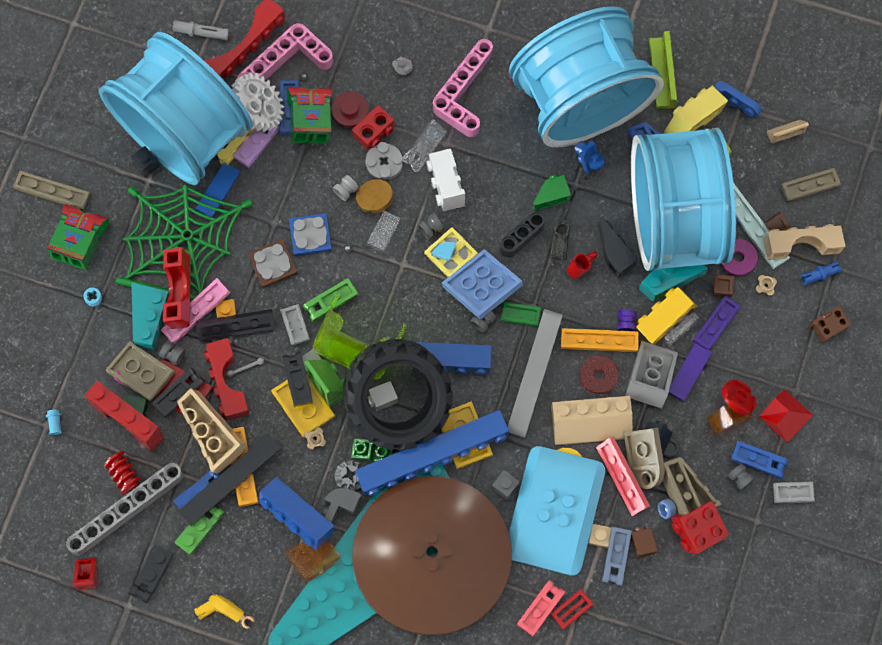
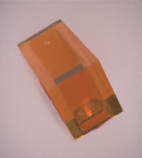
(726, 419)

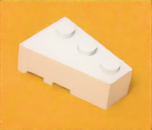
(446, 180)

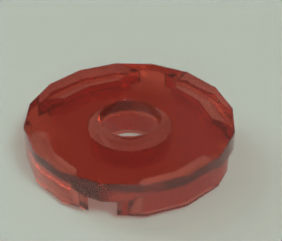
(602, 364)

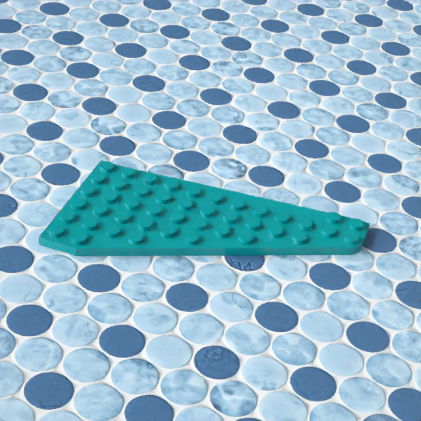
(333, 600)

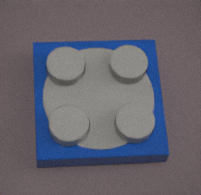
(310, 234)

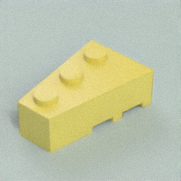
(697, 111)

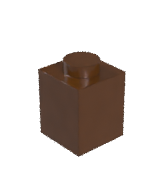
(643, 542)

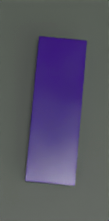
(716, 323)
(689, 372)

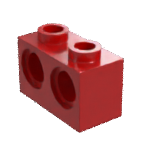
(369, 125)

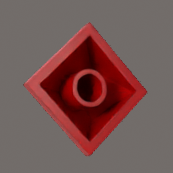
(785, 415)

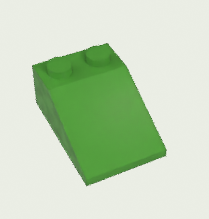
(325, 380)

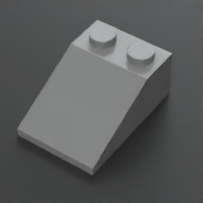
(651, 374)

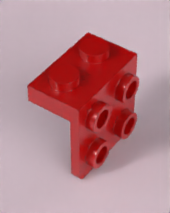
(699, 528)

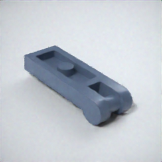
(617, 555)

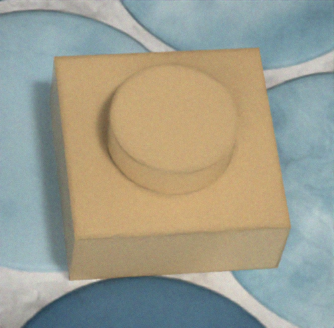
(600, 535)

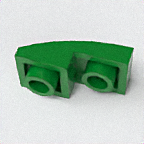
(369, 451)

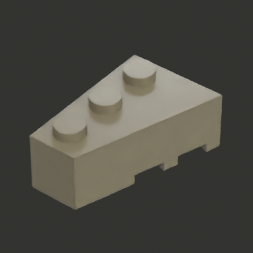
(685, 487)

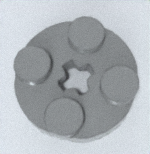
(384, 171)

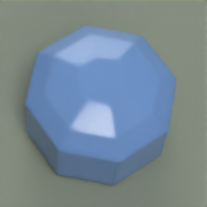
(666, 508)

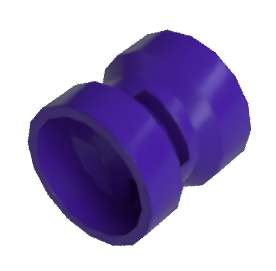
(627, 320)

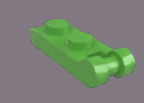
(344, 288)
(194, 535)

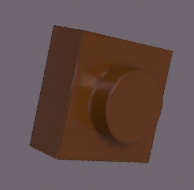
(777, 222)
(723, 285)

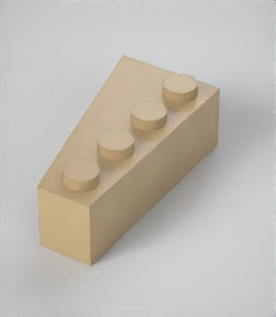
(216, 438)

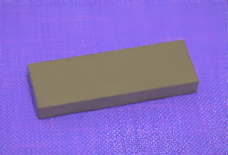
(810, 185)

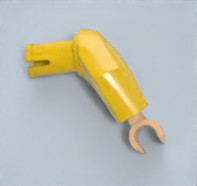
(224, 606)

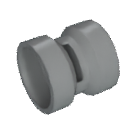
(346, 187)

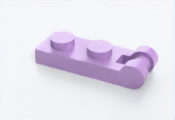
(254, 146)

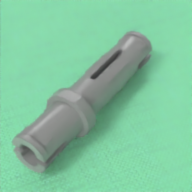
(200, 30)

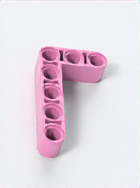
(282, 55)
(460, 86)

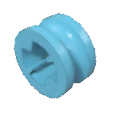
(93, 302)

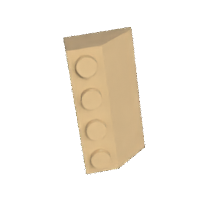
(591, 420)

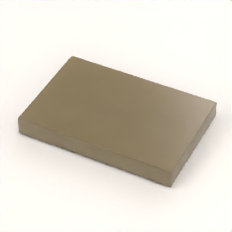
(140, 371)

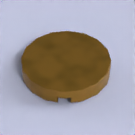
(374, 196)

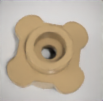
(766, 280)
(320, 441)

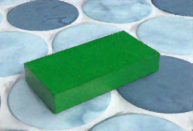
(520, 314)

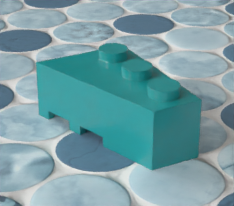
(147, 315)

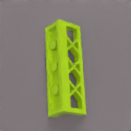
(662, 60)

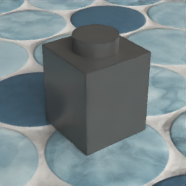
(505, 485)

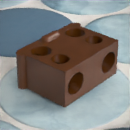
(830, 324)

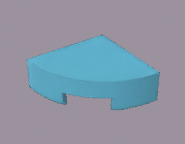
(444, 250)

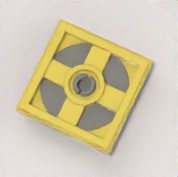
(461, 255)

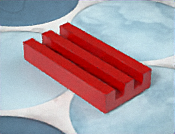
(577, 615)

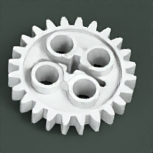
(259, 101)

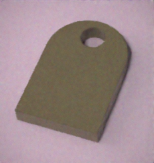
(645, 456)

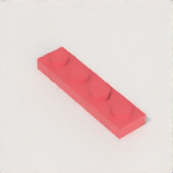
(622, 476)

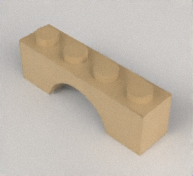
(825, 239)

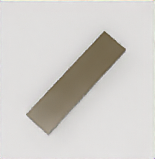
(51, 190)

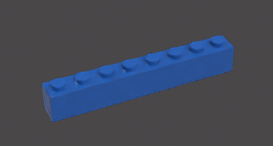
(436, 451)

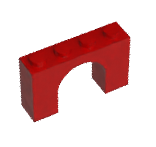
(111, 405)

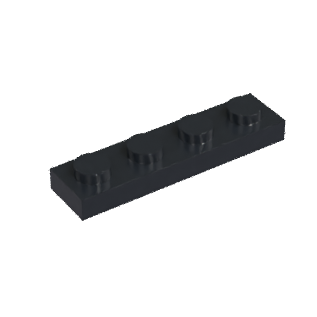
(235, 325)

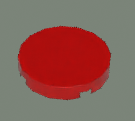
(738, 397)

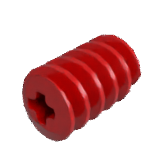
(121, 473)

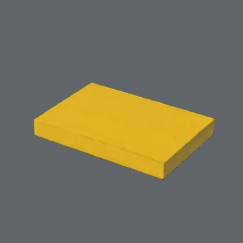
(307, 416)
(458, 417)

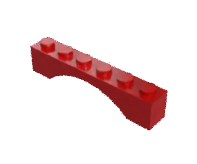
(266, 18)

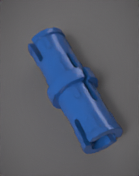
(821, 273)

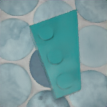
(661, 281)

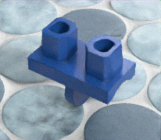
(589, 156)

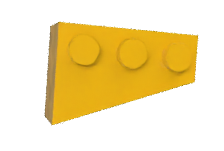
(665, 314)

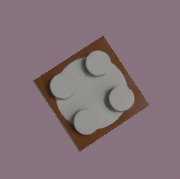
(272, 263)

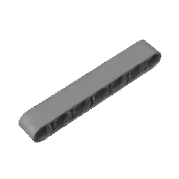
(534, 373)
(115, 510)

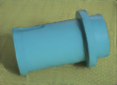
(54, 422)

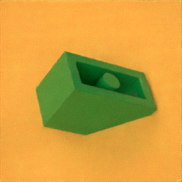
(553, 192)

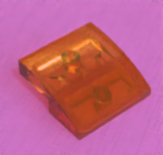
(312, 562)

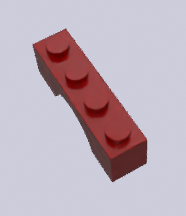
(177, 308)
(233, 401)

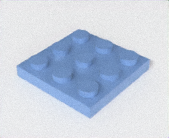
(482, 284)

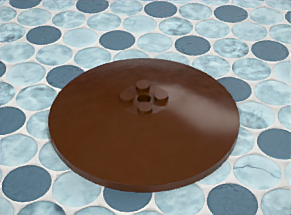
(440, 591)

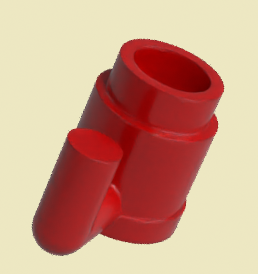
(580, 264)

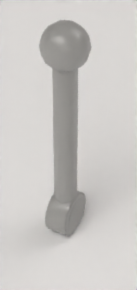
(260, 361)

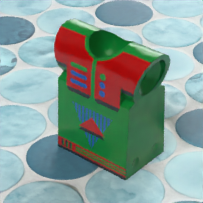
(309, 114)
(76, 237)

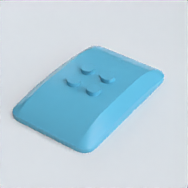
(555, 510)

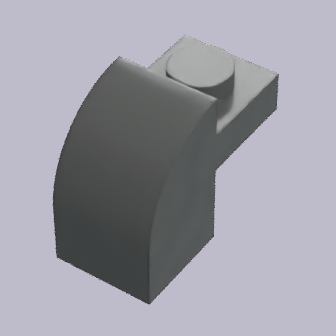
(341, 499)

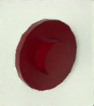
(349, 108)

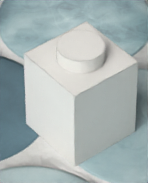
(382, 396)

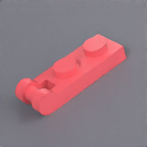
(540, 608)

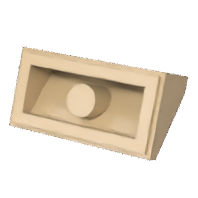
(787, 131)

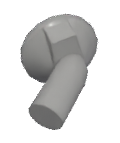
(402, 66)

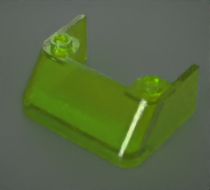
(338, 345)

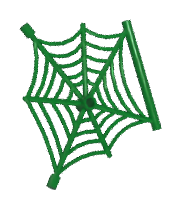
(126, 281)

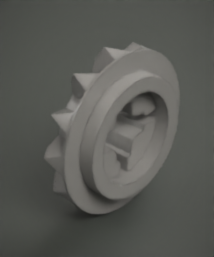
(341, 472)

